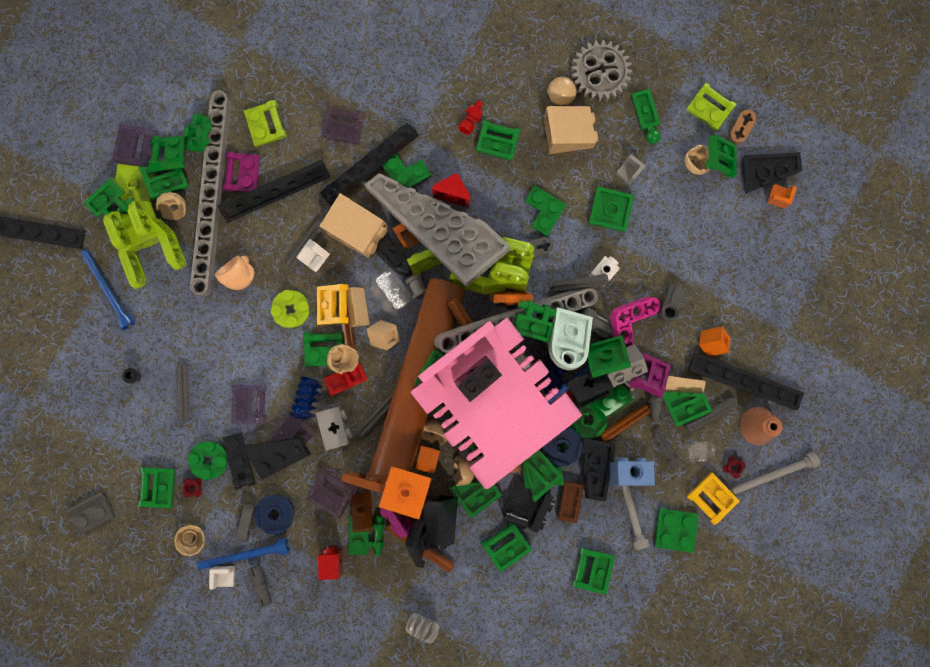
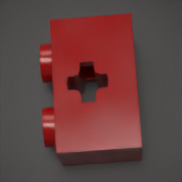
(330, 563)

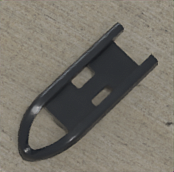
(394, 259)

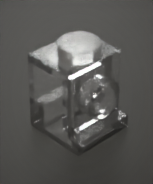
(698, 451)

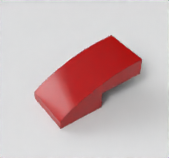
(339, 382)

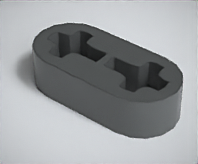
(538, 242)
(246, 522)

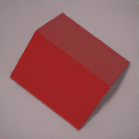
(452, 191)

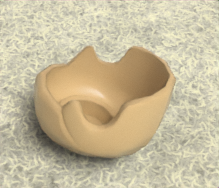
(562, 91)
(698, 153)
(165, 201)
(342, 358)
(433, 426)
(464, 474)
(184, 538)

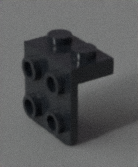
(522, 503)

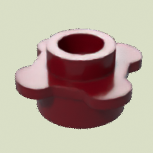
(740, 466)
(187, 491)

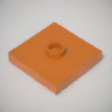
(510, 297)
(405, 492)

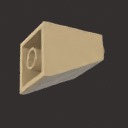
(569, 128)
(354, 226)

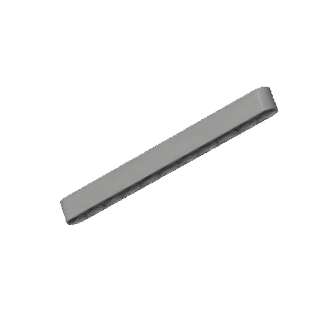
(205, 203)

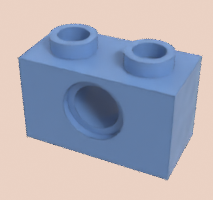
(621, 475)

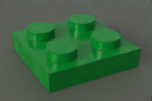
(611, 209)
(608, 356)
(676, 530)

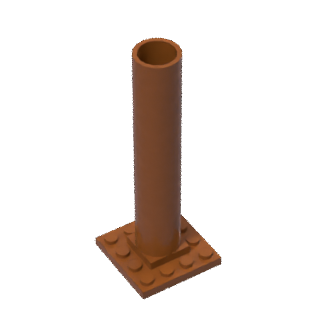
(405, 415)

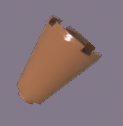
(759, 426)

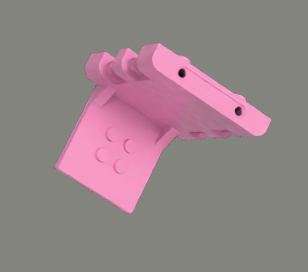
(509, 416)

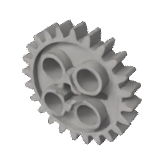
(596, 55)

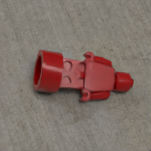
(473, 114)

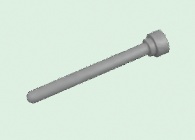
(810, 461)
(640, 540)

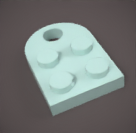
(570, 337)

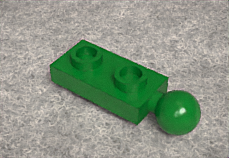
(646, 115)

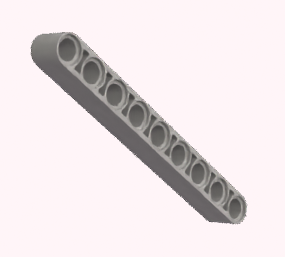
(560, 301)

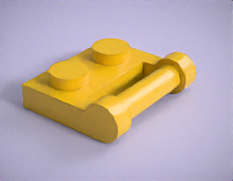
(328, 304)
(717, 493)

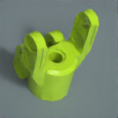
(138, 231)
(508, 272)

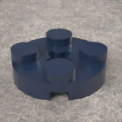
(570, 454)
(268, 523)

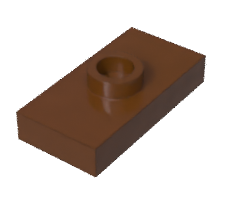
(570, 501)
(362, 512)

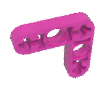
(624, 322)

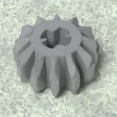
(422, 628)

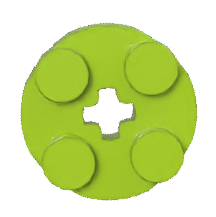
(279, 310)

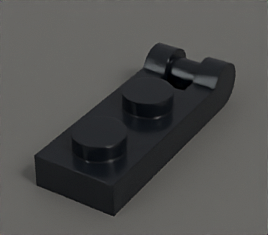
(238, 460)

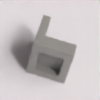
(630, 169)

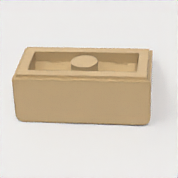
(357, 307)
(679, 384)

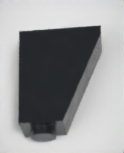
(440, 520)

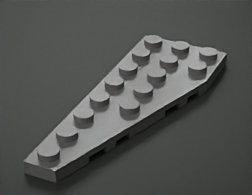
(451, 236)

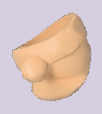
(236, 273)

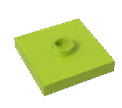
(131, 181)

